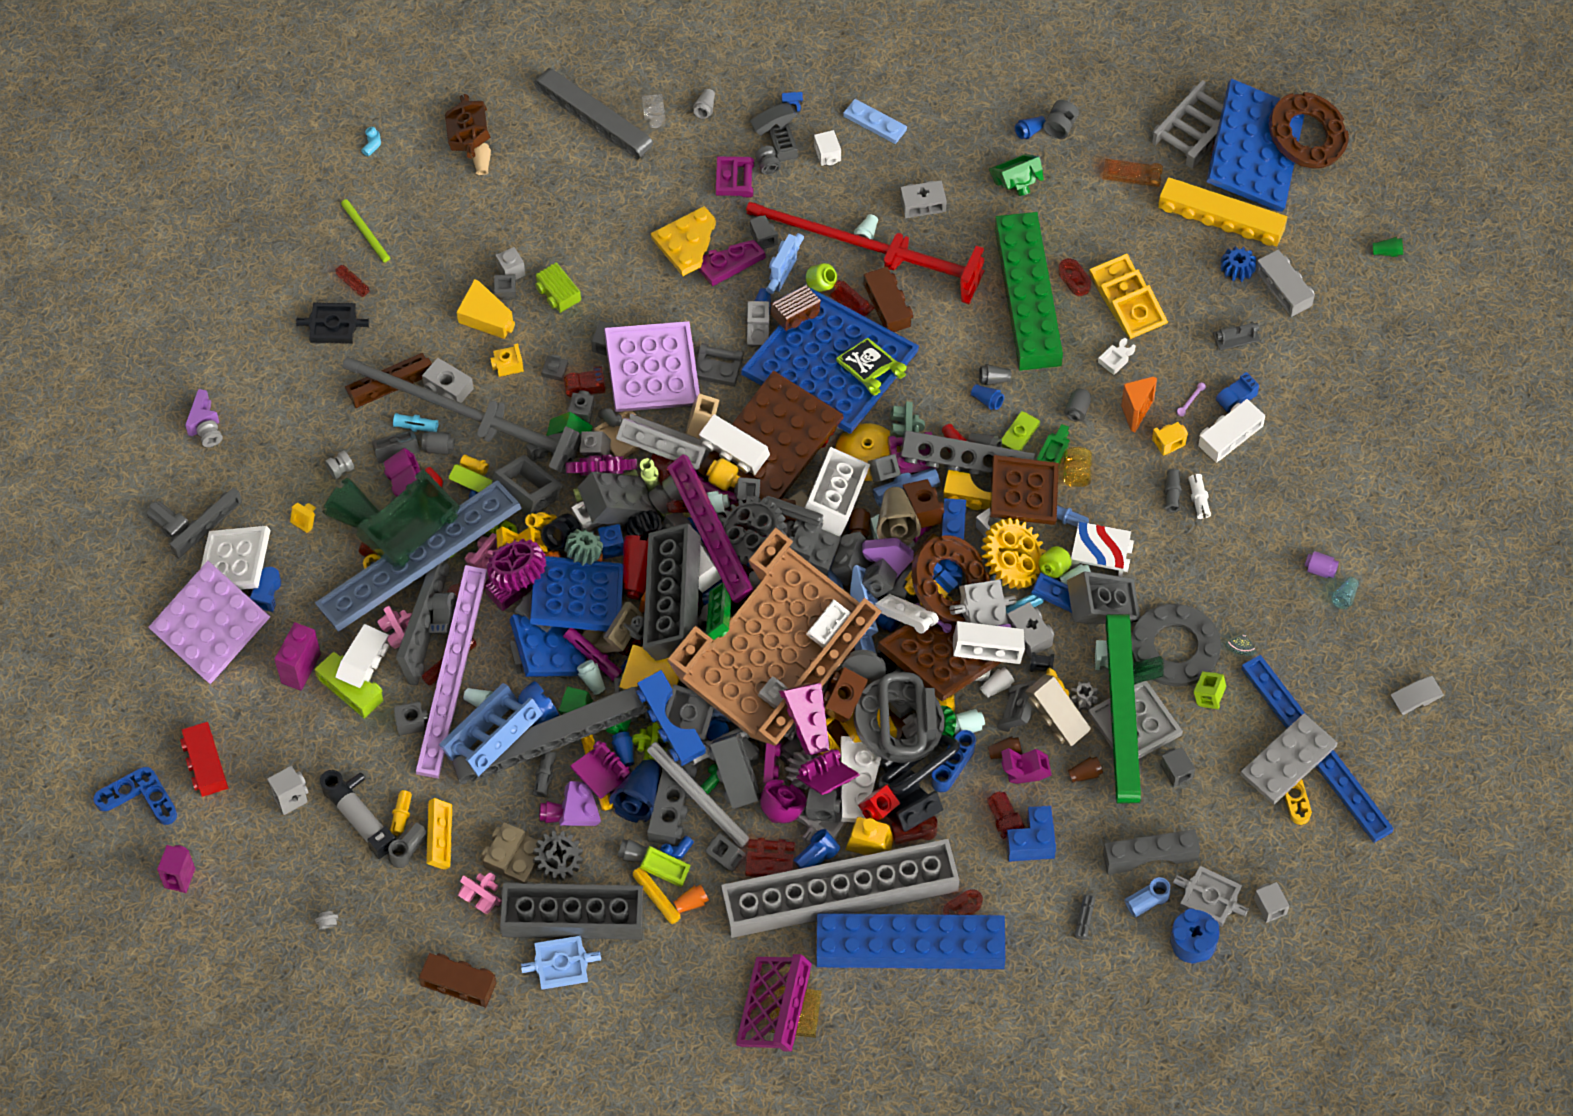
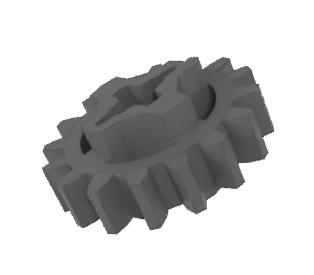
(556, 845)

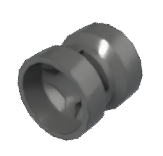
(768, 161)

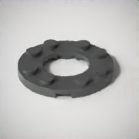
(1194, 621)
(867, 725)

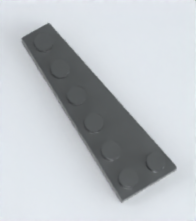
(417, 635)

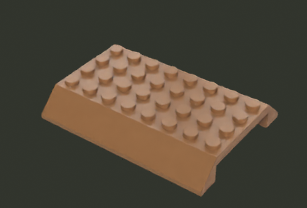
(771, 640)

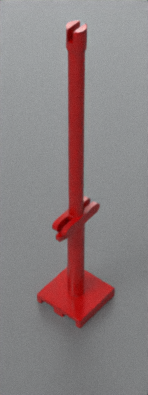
(895, 253)

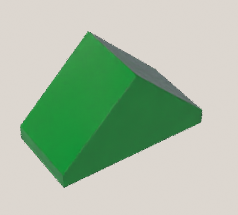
(569, 420)

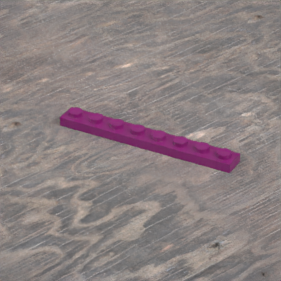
(710, 529)

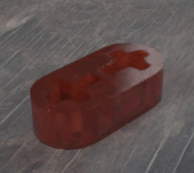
(961, 900)

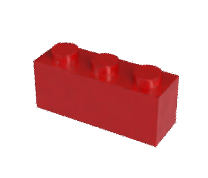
(203, 759)

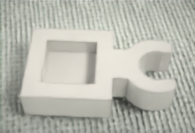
(1115, 358)

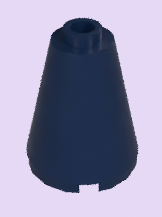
(637, 793)

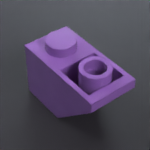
(891, 550)

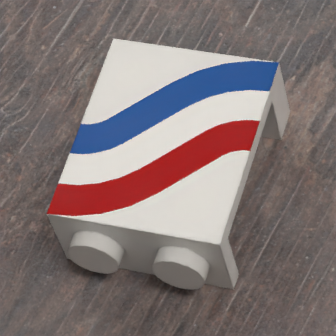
(1102, 547)

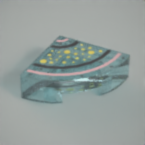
(1241, 645)

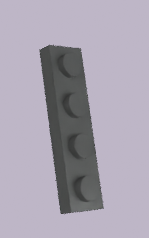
(199, 528)

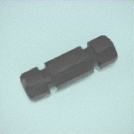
(1084, 917)

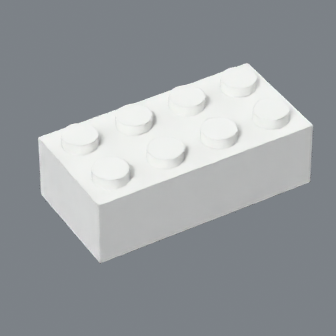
(837, 489)

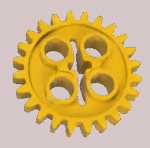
(1013, 553)

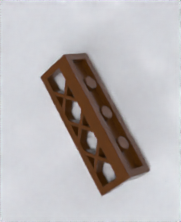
(374, 389)

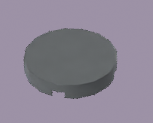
(865, 664)

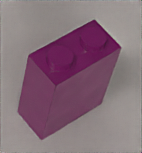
(297, 656)

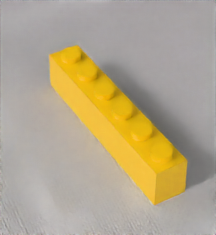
(1222, 212)

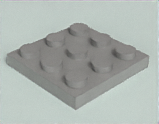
(1153, 720)

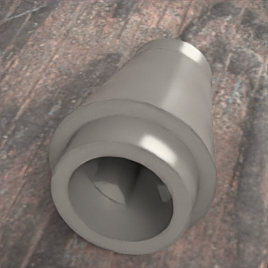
(704, 105)

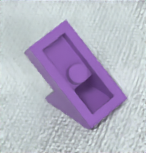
(200, 412)

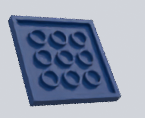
(577, 594)

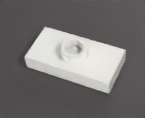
(828, 623)

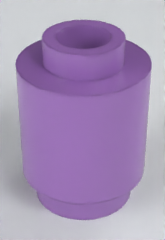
(1321, 565)

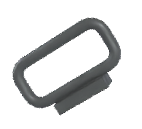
(924, 710)

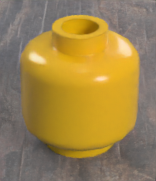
(723, 474)

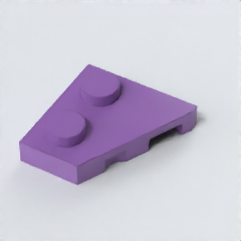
(579, 806)

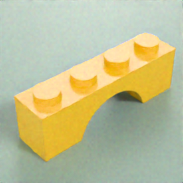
(960, 486)

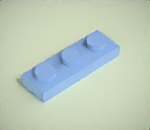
(875, 121)

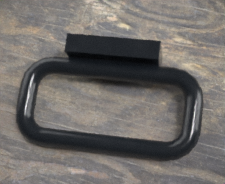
(896, 769)

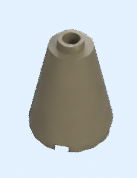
(897, 517)

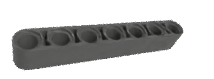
(594, 113)

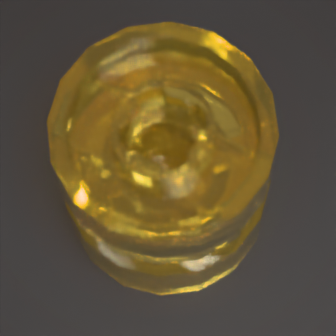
(1077, 467)

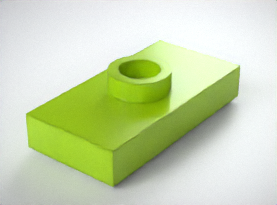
(1020, 432)

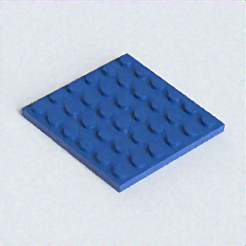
(810, 353)

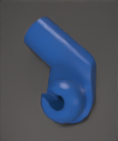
(680, 850)

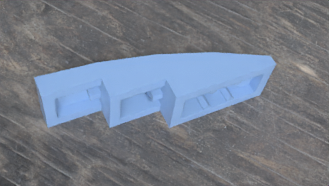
(858, 592)

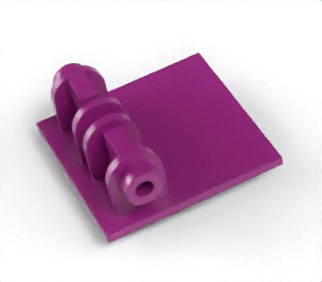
(601, 770)
(826, 772)

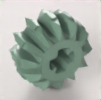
(583, 547)

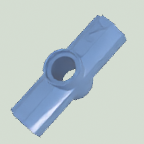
(930, 474)

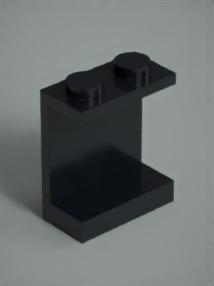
(914, 804)

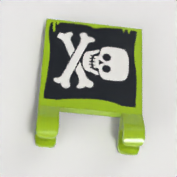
(868, 362)

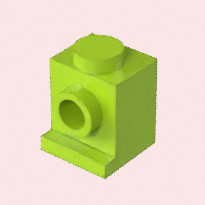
(1210, 690)

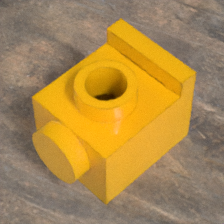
(507, 361)
(1170, 437)

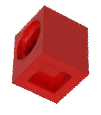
(883, 798)

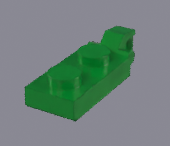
(1055, 446)

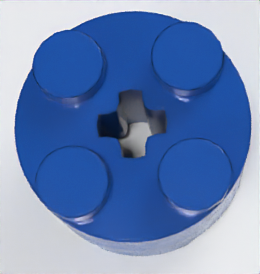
(1197, 924)

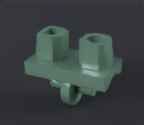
(904, 415)

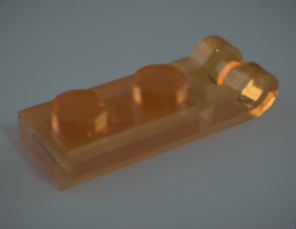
(1132, 172)

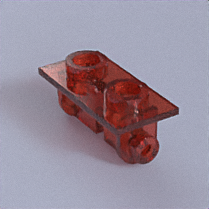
(850, 298)

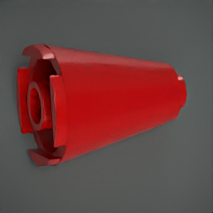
(634, 566)

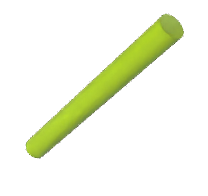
(365, 230)

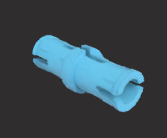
(401, 421)

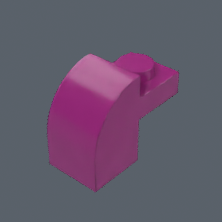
(1026, 767)

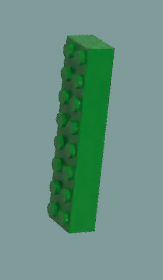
(1028, 291)

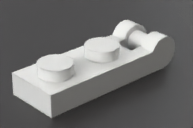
(907, 612)

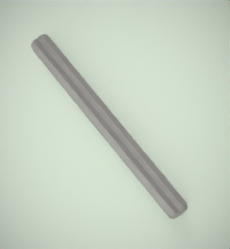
(698, 794)

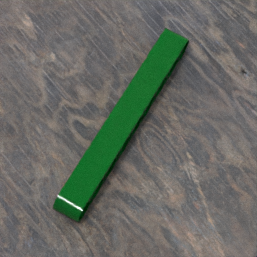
(1123, 709)

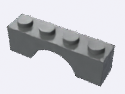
(1130, 853)

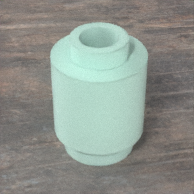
(969, 720)

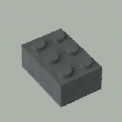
(614, 497)

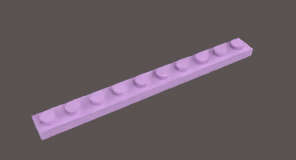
(451, 671)

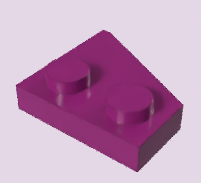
(771, 770)

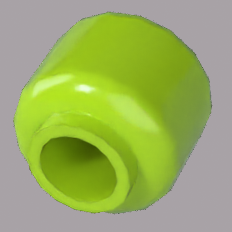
(821, 277)
(1055, 562)

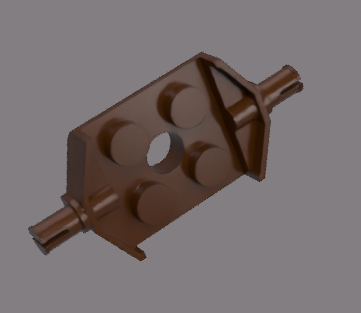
(472, 132)

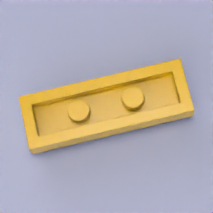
(439, 833)

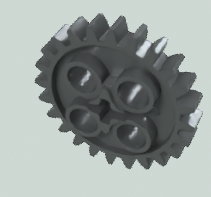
(758, 514)

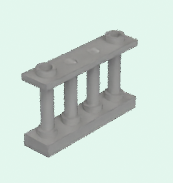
(1205, 140)
(661, 440)

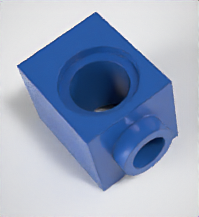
(612, 541)

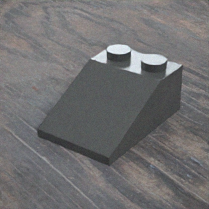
(1101, 594)

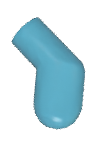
(374, 141)

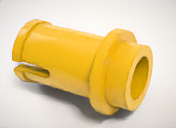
(474, 465)

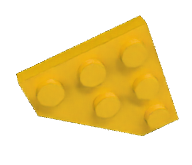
(686, 240)

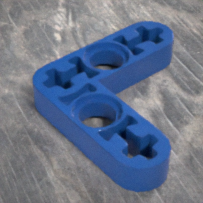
(145, 788)

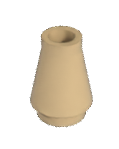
(482, 159)

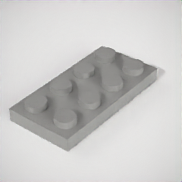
(1288, 759)

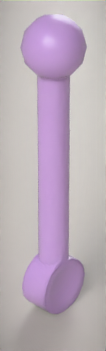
(1200, 387)

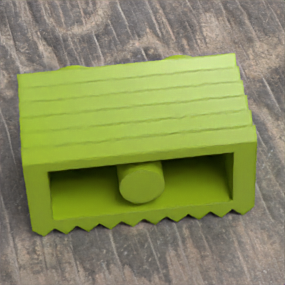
(557, 287)

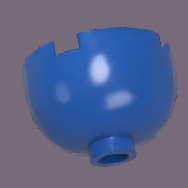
(545, 704)

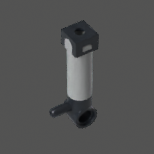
(356, 812)

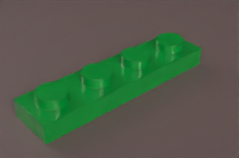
(718, 612)

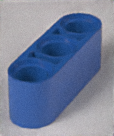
(952, 771)

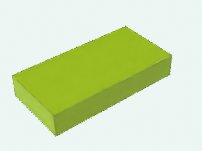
(665, 866)

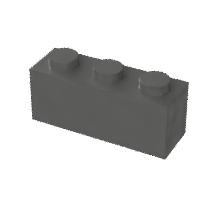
(735, 770)

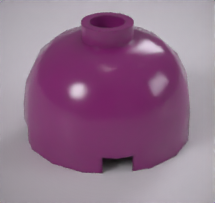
(782, 802)

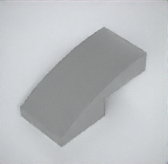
(757, 323)
(1416, 694)

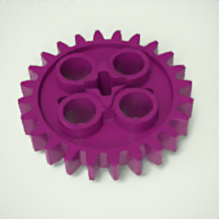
(602, 464)

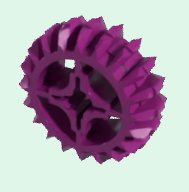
(516, 565)

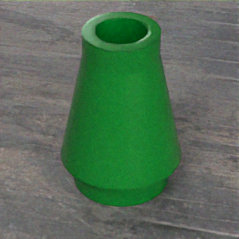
(1389, 247)

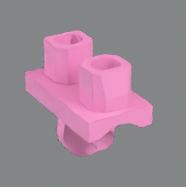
(486, 547)
(393, 620)
(488, 899)

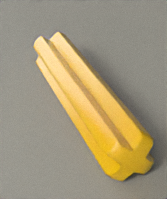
(656, 895)

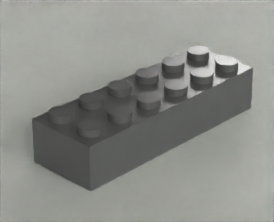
(671, 589)
(572, 911)

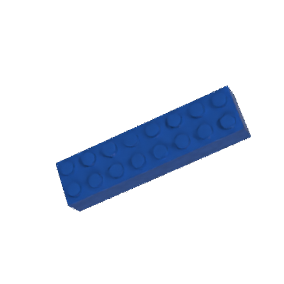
(911, 941)

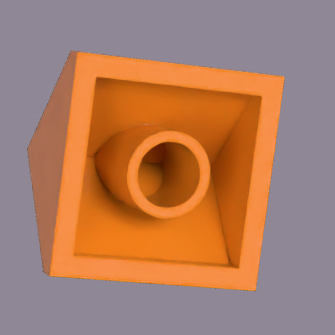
(1137, 400)

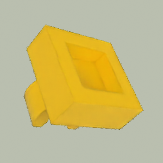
(303, 516)

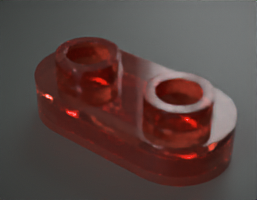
(1075, 278)

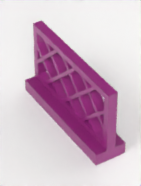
(789, 1002)

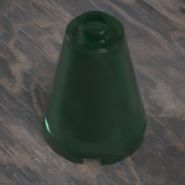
(349, 505)

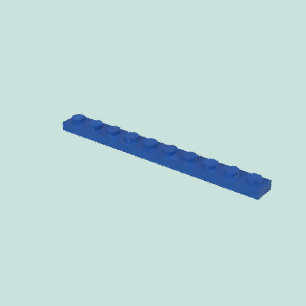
(1331, 767)

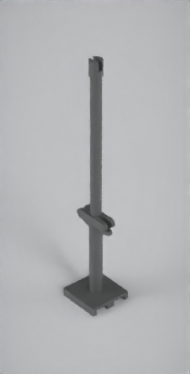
(491, 420)

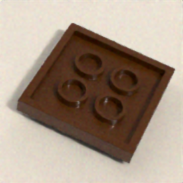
(1024, 490)

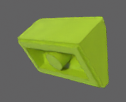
(469, 478)

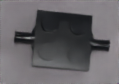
(332, 322)

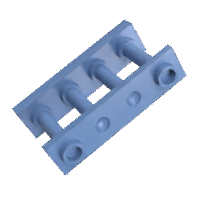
(481, 720)

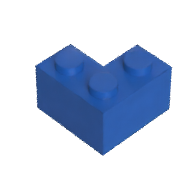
(1035, 841)

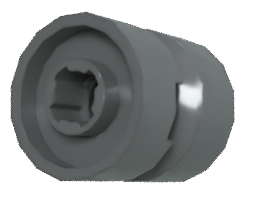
(1061, 119)
(663, 494)

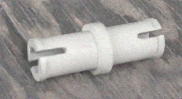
(1199, 496)

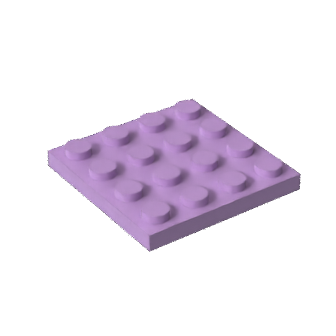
(651, 366)
(209, 622)

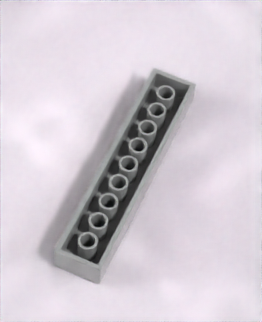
(840, 888)

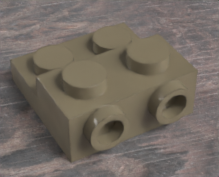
(511, 853)

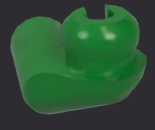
(712, 781)

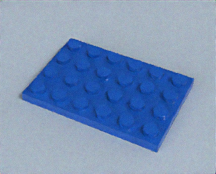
(1244, 152)

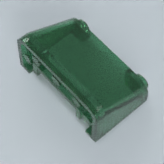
(408, 520)

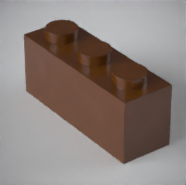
(888, 299)
(457, 979)

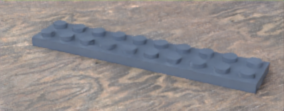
(383, 580)

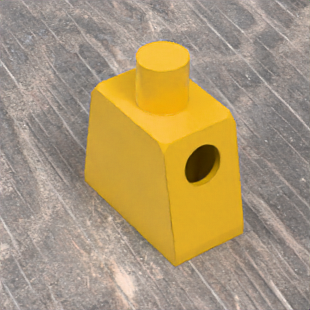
(869, 837)

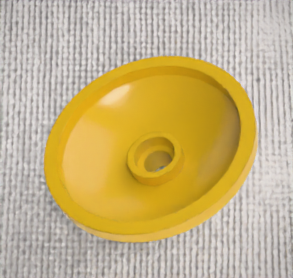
(865, 433)

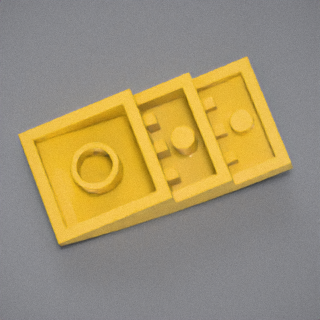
(1128, 296)

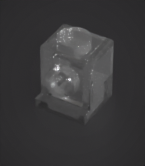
(654, 110)

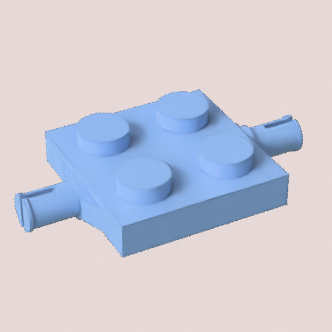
(783, 262)
(561, 962)

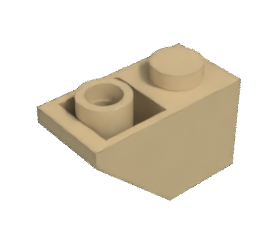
(701, 412)

